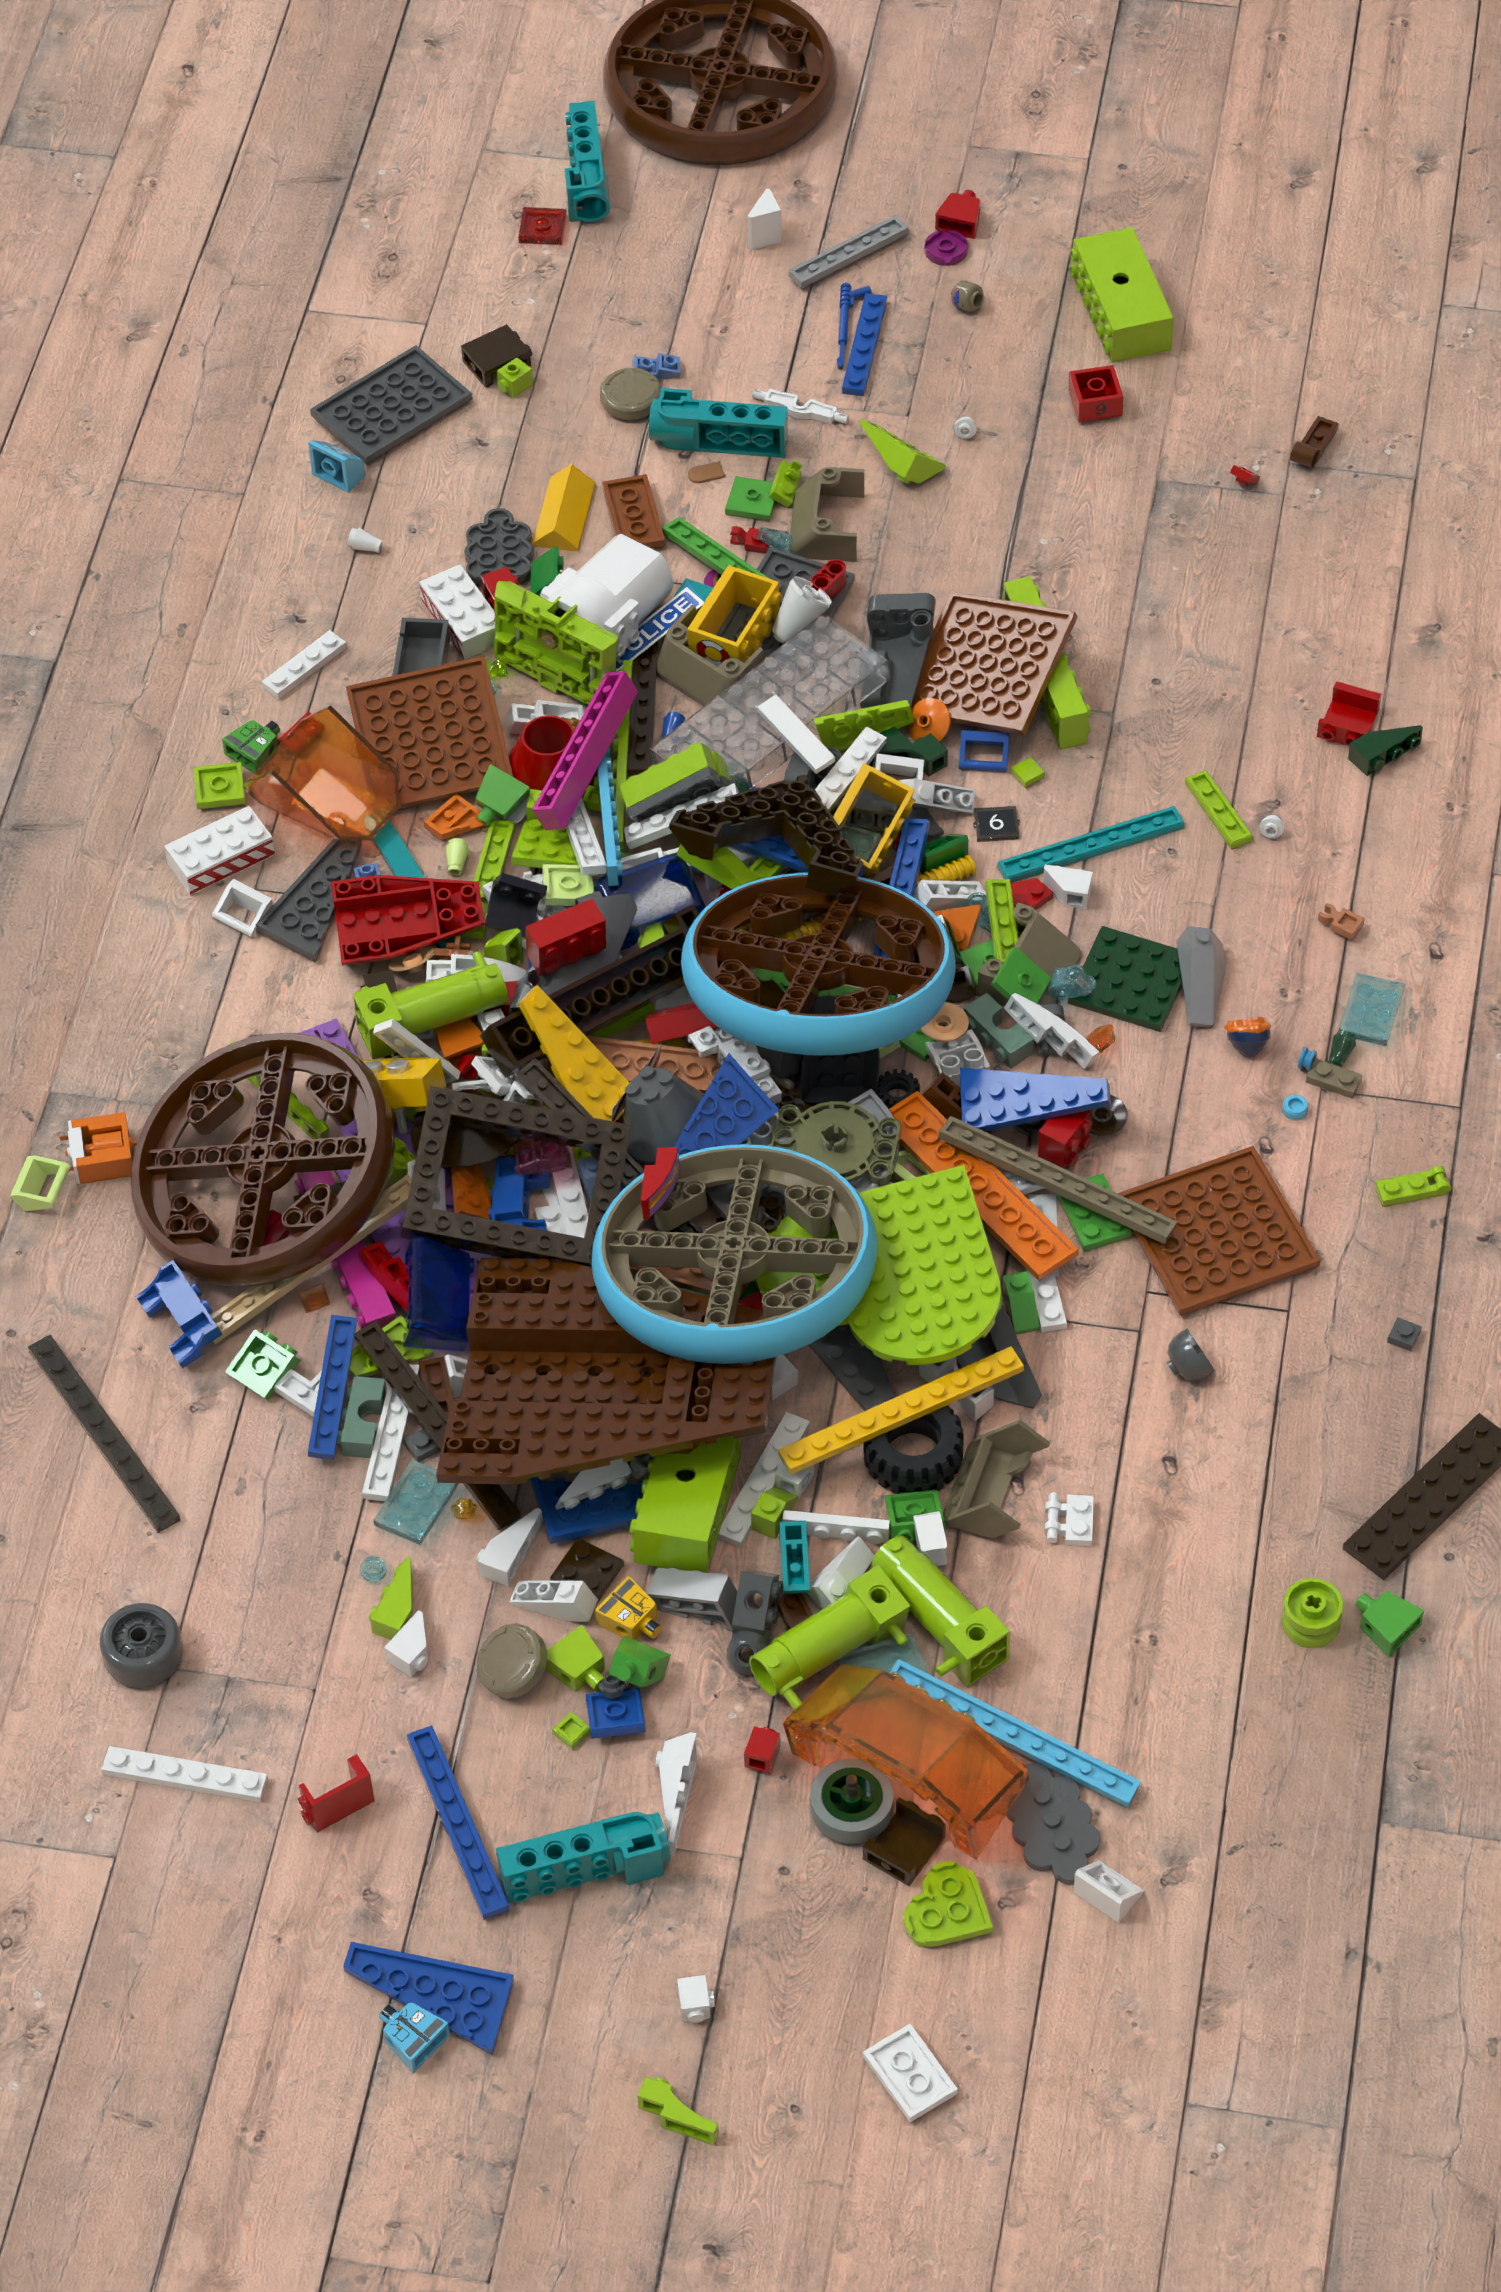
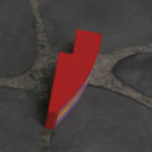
(659, 1180)

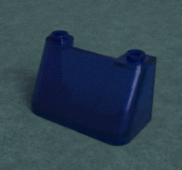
(658, 890)
(437, 1295)

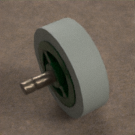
(851, 1801)

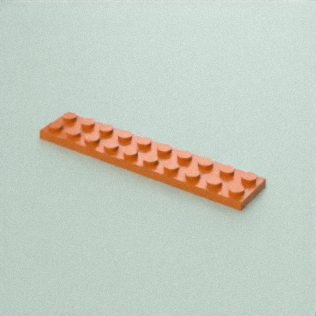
(1000, 1204)

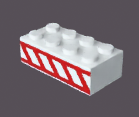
(457, 599)
(219, 850)

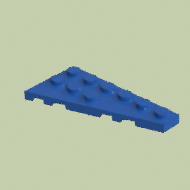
(605, 1513)
(462, 1995)

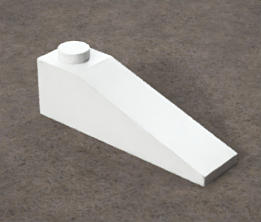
(677, 1770)

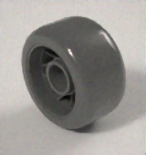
(141, 1645)

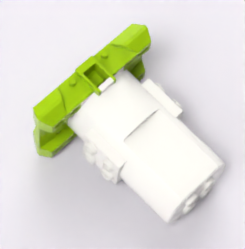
(581, 618)

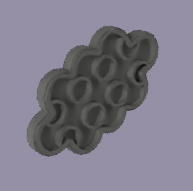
(498, 545)
(1053, 1824)

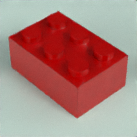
(566, 937)

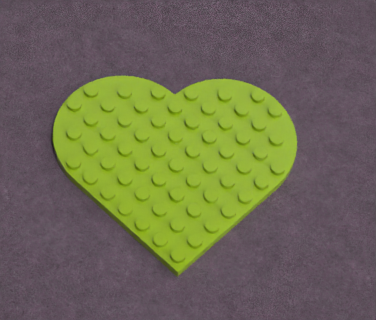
(931, 1274)

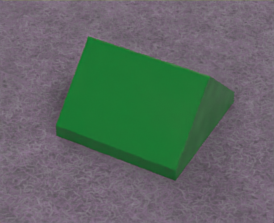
(944, 851)

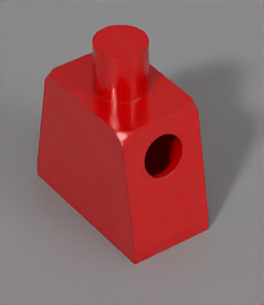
(959, 214)

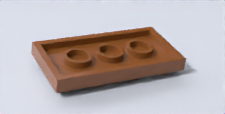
(634, 510)

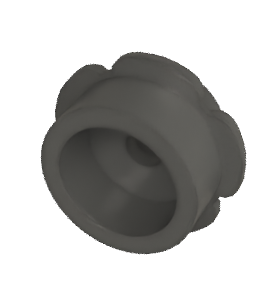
(612, 1687)

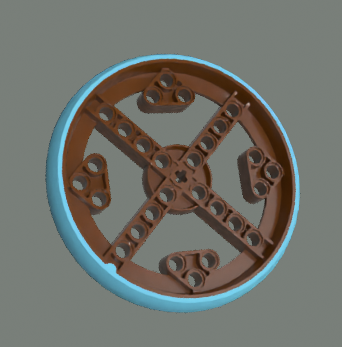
(816, 964)

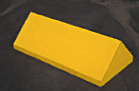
(564, 510)

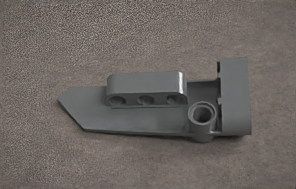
(900, 633)
(870, 810)

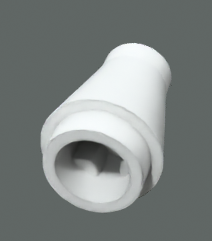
(362, 540)

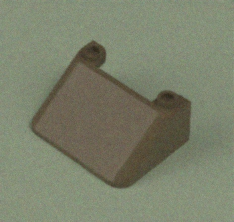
(1041, 944)

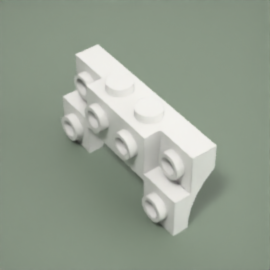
(746, 1054)

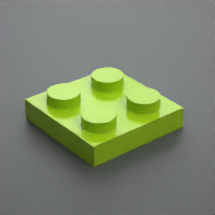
(219, 785)

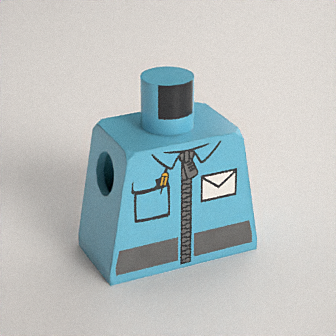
(413, 2033)

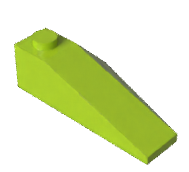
(902, 456)
(724, 868)

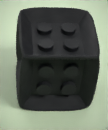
(836, 1076)

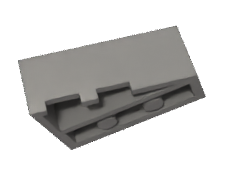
(695, 1594)

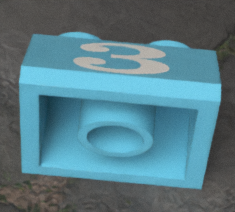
(335, 465)

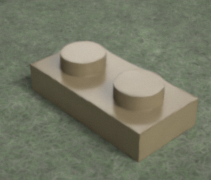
(1334, 1078)

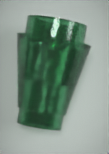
(1341, 1047)

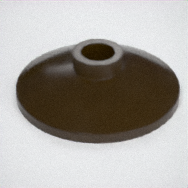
(1114, 1116)

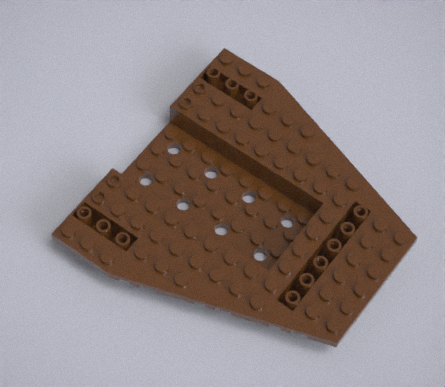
(550, 1319)

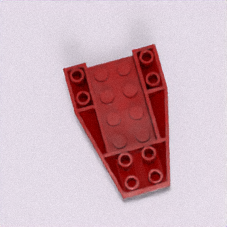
(400, 914)

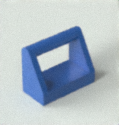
(984, 739)

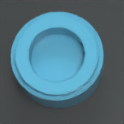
(1295, 1107)

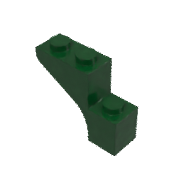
(925, 748)

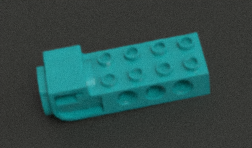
(586, 178)
(717, 425)
(595, 1851)

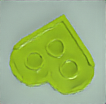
(947, 1908)

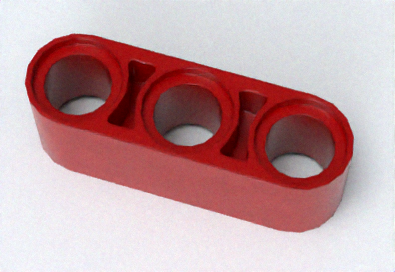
(830, 578)

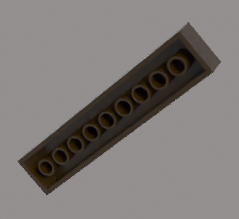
(594, 1000)

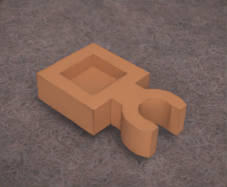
(1344, 922)

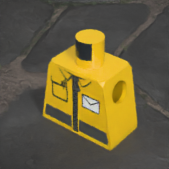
(628, 1612)

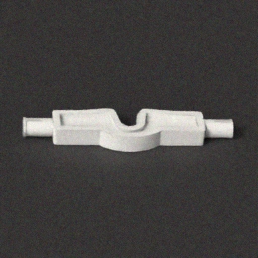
(811, 410)

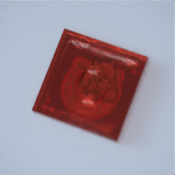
(542, 226)

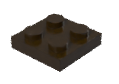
(590, 1565)

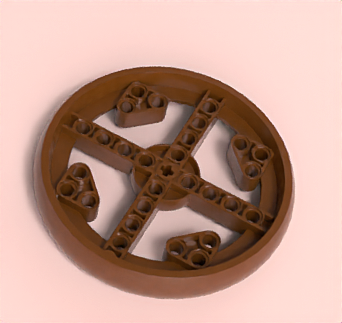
(720, 76)
(263, 1159)

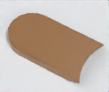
(705, 473)

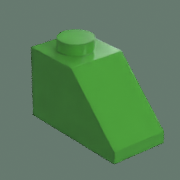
(1020, 1302)

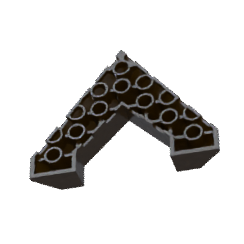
(772, 811)

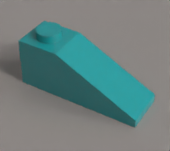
(794, 1557)

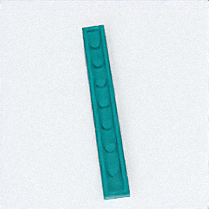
(1091, 844)
(399, 859)

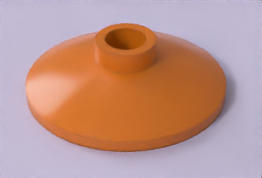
(938, 719)

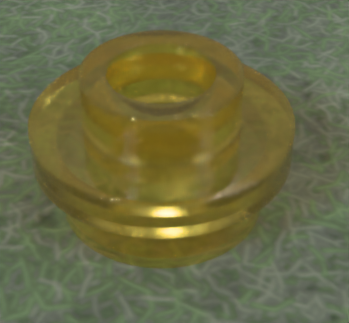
(464, 1508)

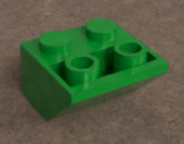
(546, 569)

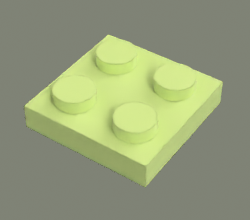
(565, 884)

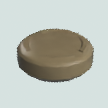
(629, 393)
(511, 1660)

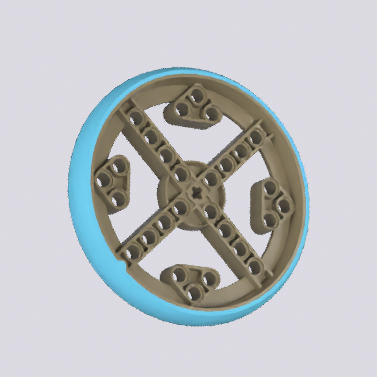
(737, 1254)

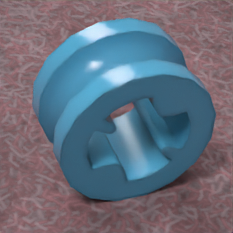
(1307, 1058)

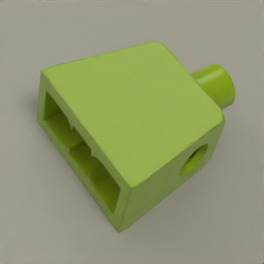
(576, 1660)

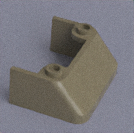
(815, 535)
(693, 673)
(985, 1478)

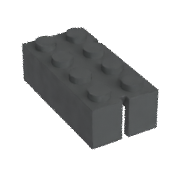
(421, 644)

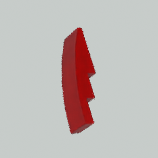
(388, 1271)

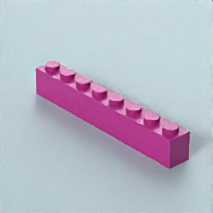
(585, 751)
(363, 1288)

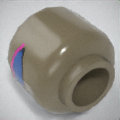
(967, 296)

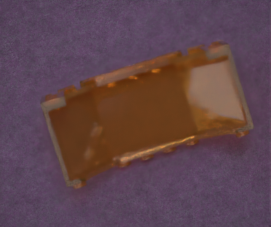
(915, 1743)

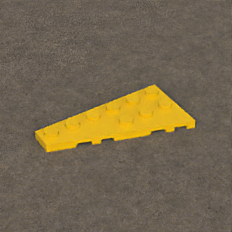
(573, 1056)

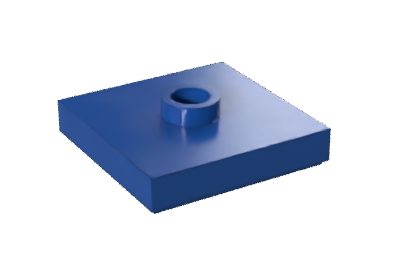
(616, 1715)

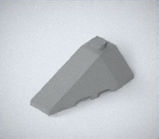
(1202, 973)

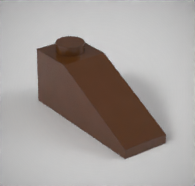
(945, 1096)

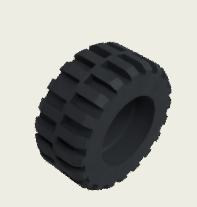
(922, 1471)

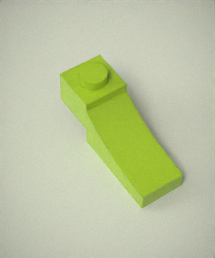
(658, 2098)

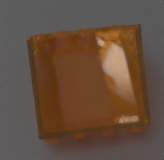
(328, 779)

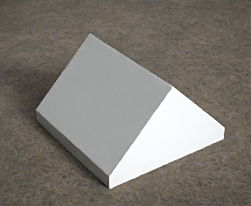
(764, 222)
(1106, 1889)

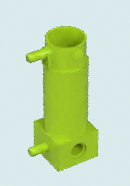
(429, 1003)
(867, 1612)
(971, 1638)

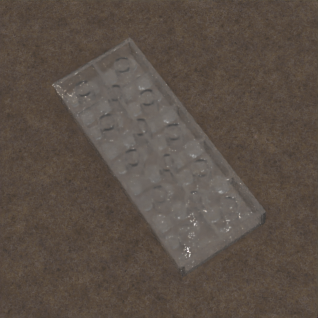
(813, 673)

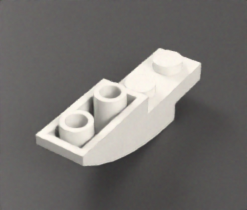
(441, 968)

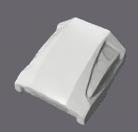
(957, 1054)

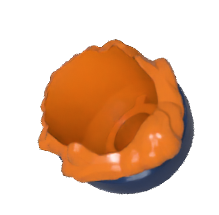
(1248, 1035)

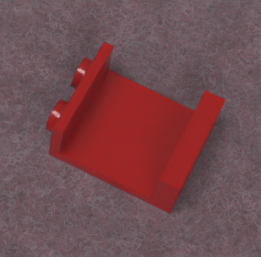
(1349, 714)
(339, 1801)

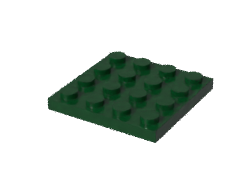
(1133, 979)

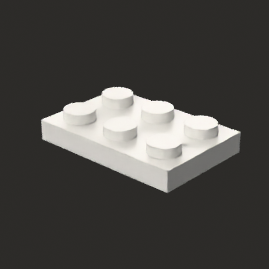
(910, 2073)

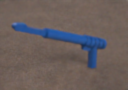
(846, 301)

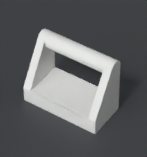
(899, 765)
(246, 897)

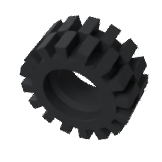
(896, 1081)

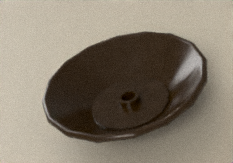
(468, 1145)

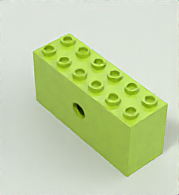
(1121, 294)
(684, 1506)

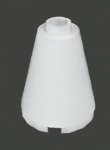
(799, 608)

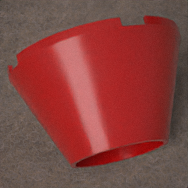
(539, 750)

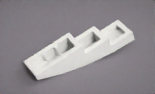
(1045, 1025)

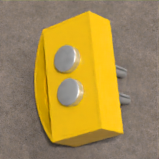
(407, 1082)

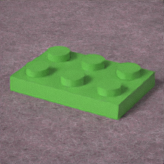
(1091, 1227)

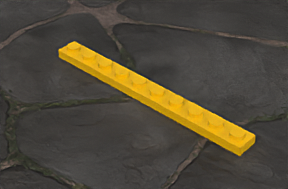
(900, 1410)

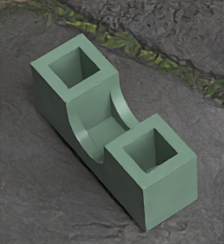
(1009, 1044)
(365, 1398)

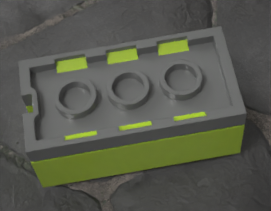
(675, 782)

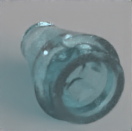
(775, 538)

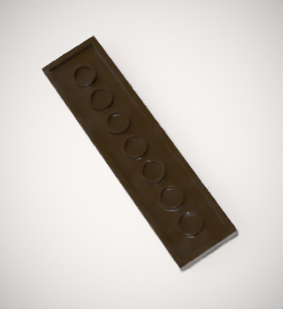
(1428, 1498)

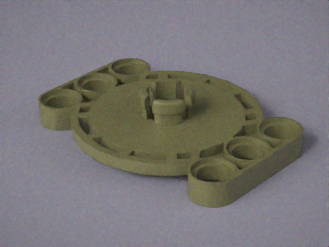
(857, 1145)

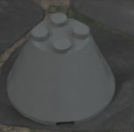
(658, 1111)

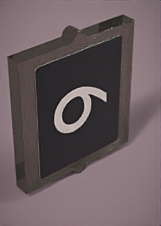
(996, 823)

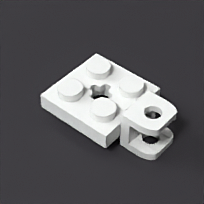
(501, 1086)

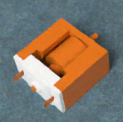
(100, 1148)

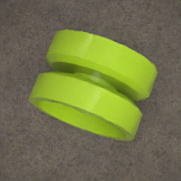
(1312, 1612)

